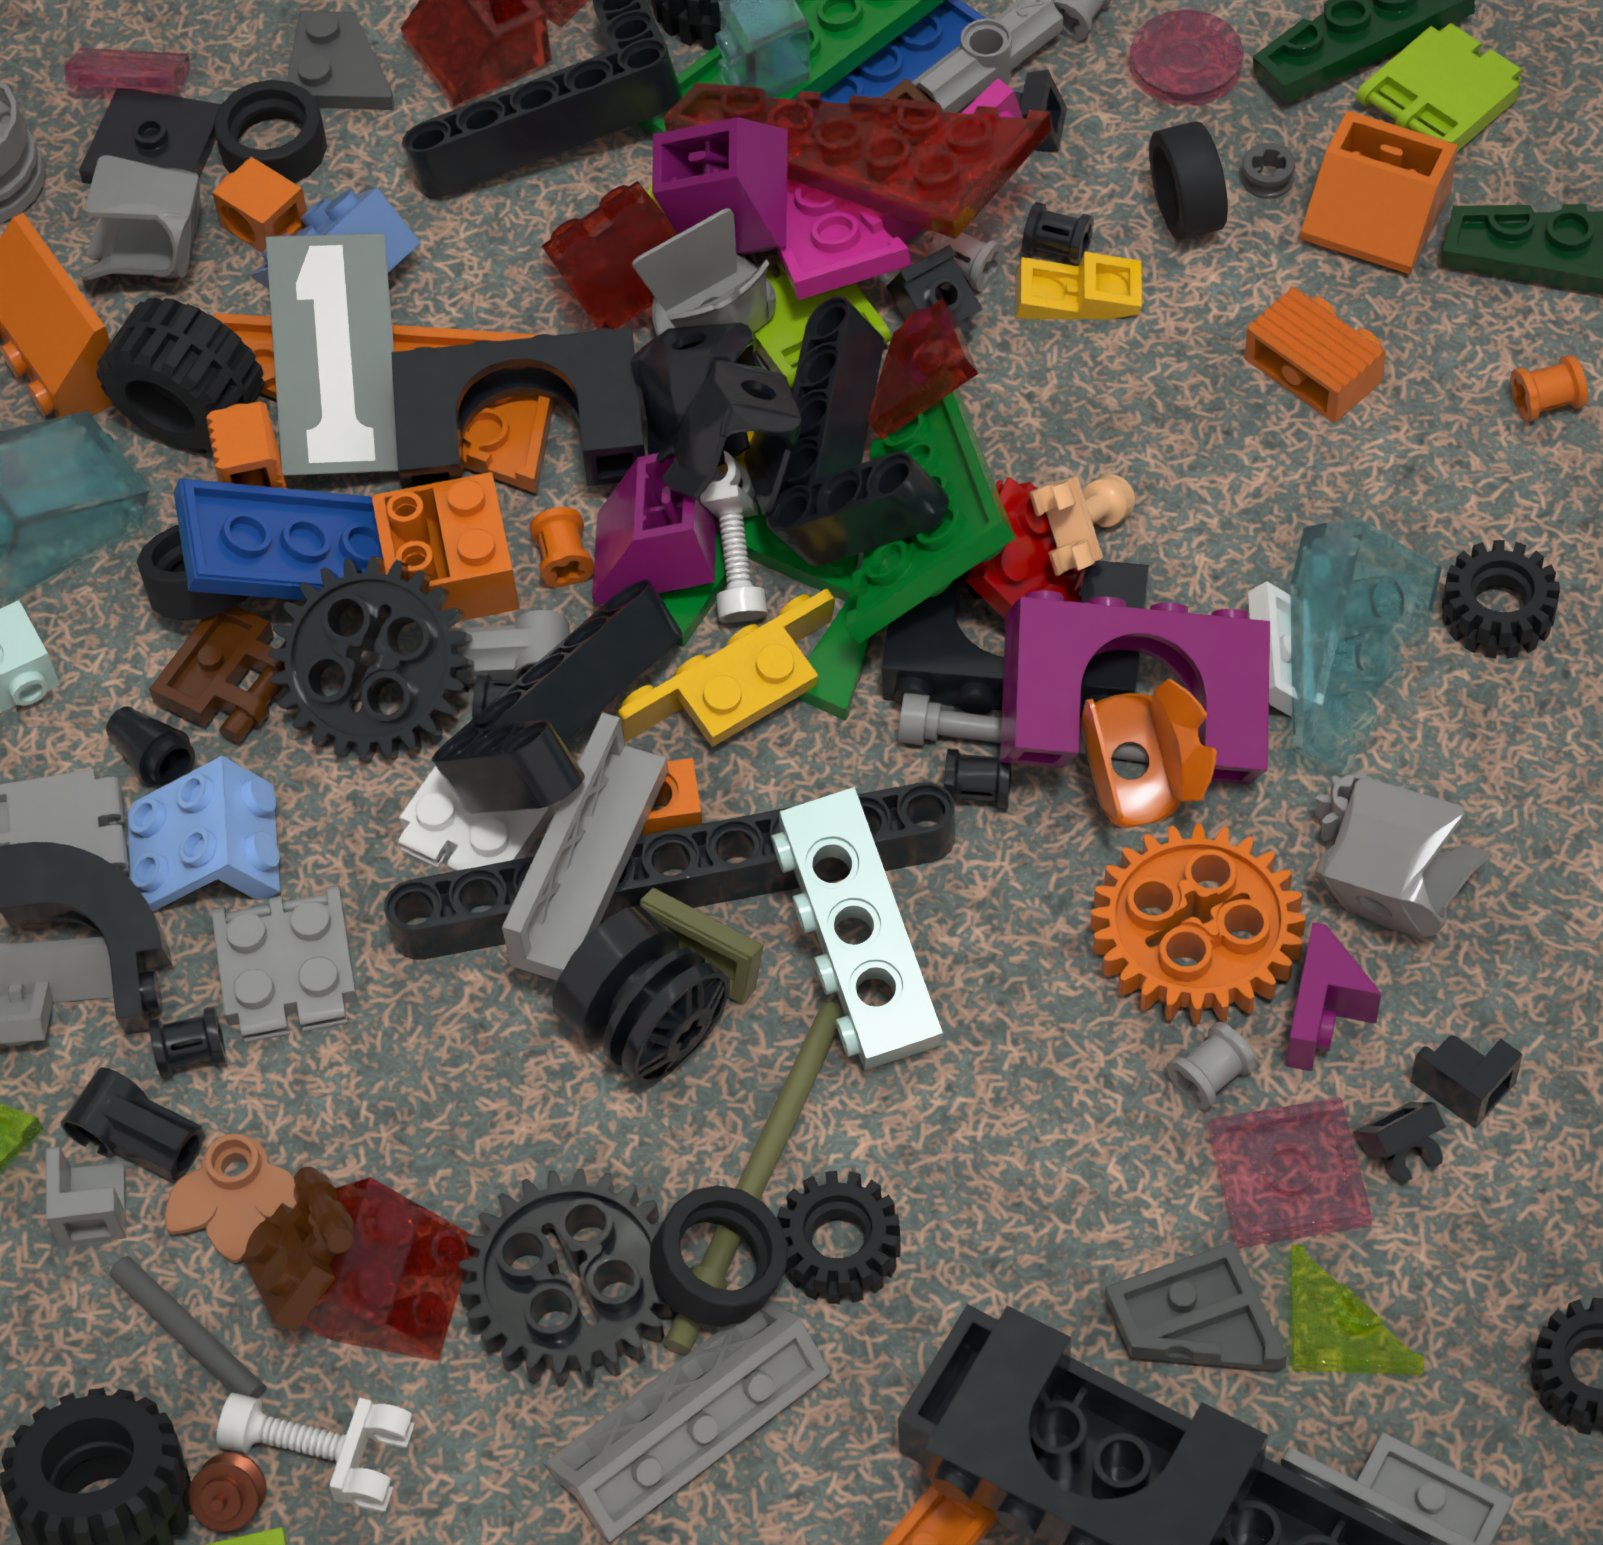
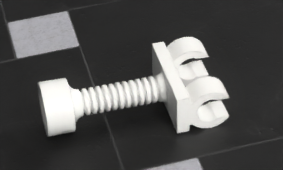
(730, 505)
(245, 1424)

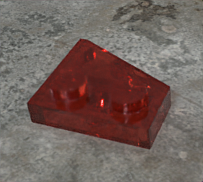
(920, 368)

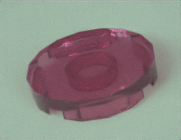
(1186, 57)

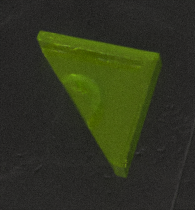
(1337, 1329)

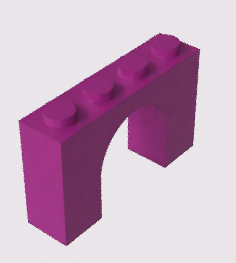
(1212, 656)

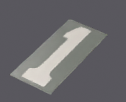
(332, 353)

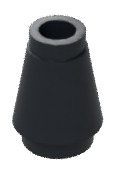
(151, 746)

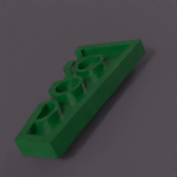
(1346, 39)
(1528, 245)

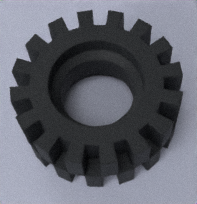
(1505, 570)
(847, 1201)
(1553, 1370)

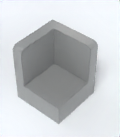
(84, 1201)

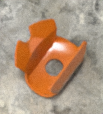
(1168, 733)

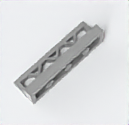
(583, 852)
(690, 1418)

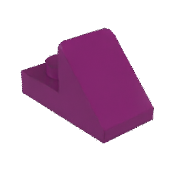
(1328, 988)

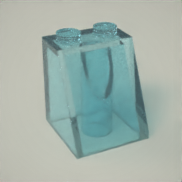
(61, 500)

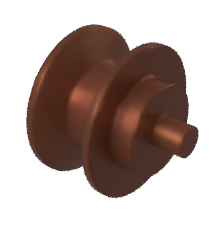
(227, 1491)

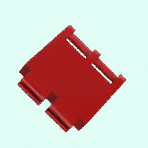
(1025, 561)

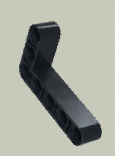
(552, 111)
(829, 497)
(516, 746)

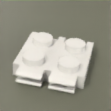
(439, 824)

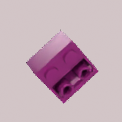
(723, 167)
(652, 535)

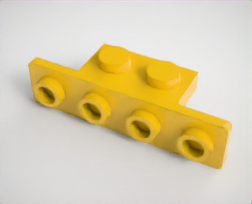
(740, 682)

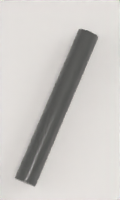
(186, 1328)

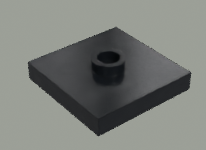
(154, 131)

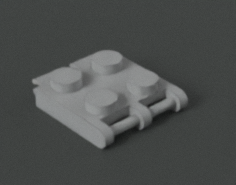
(68, 811)
(285, 963)

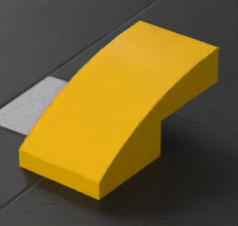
(1093, 290)

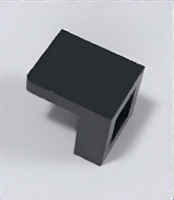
(1465, 1078)

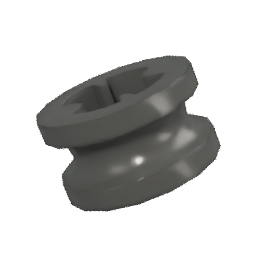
(1268, 155)

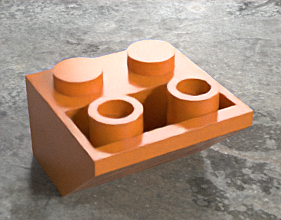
(1379, 192)
(453, 536)

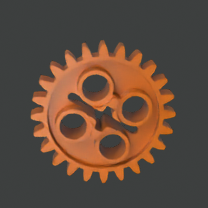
(1197, 923)

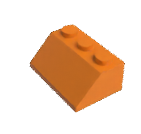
(48, 326)

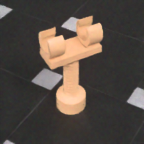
(1074, 513)

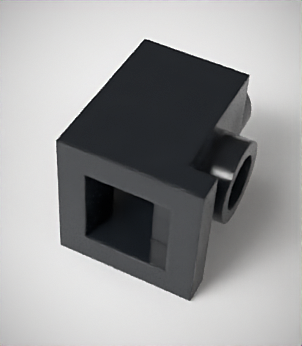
(916, 287)

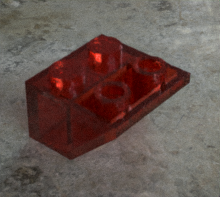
(477, 42)
(599, 252)
(396, 1279)

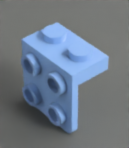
(205, 830)

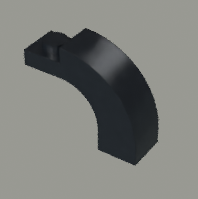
(73, 885)

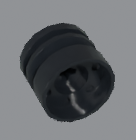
(640, 994)

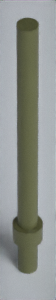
(762, 1161)

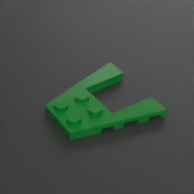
(836, 657)

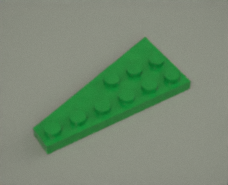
(969, 532)

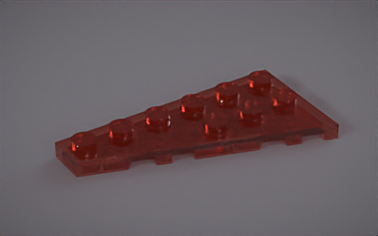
(884, 151)

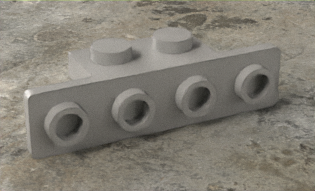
(46, 974)
(1414, 1493)

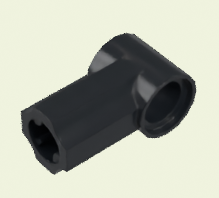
(124, 1121)

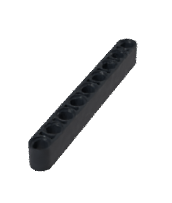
(695, 849)

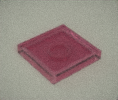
(1289, 1173)

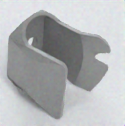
(127, 200)
(704, 281)
(1391, 858)

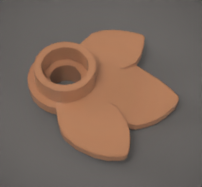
(229, 1204)

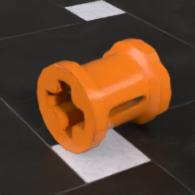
(1549, 388)
(561, 546)

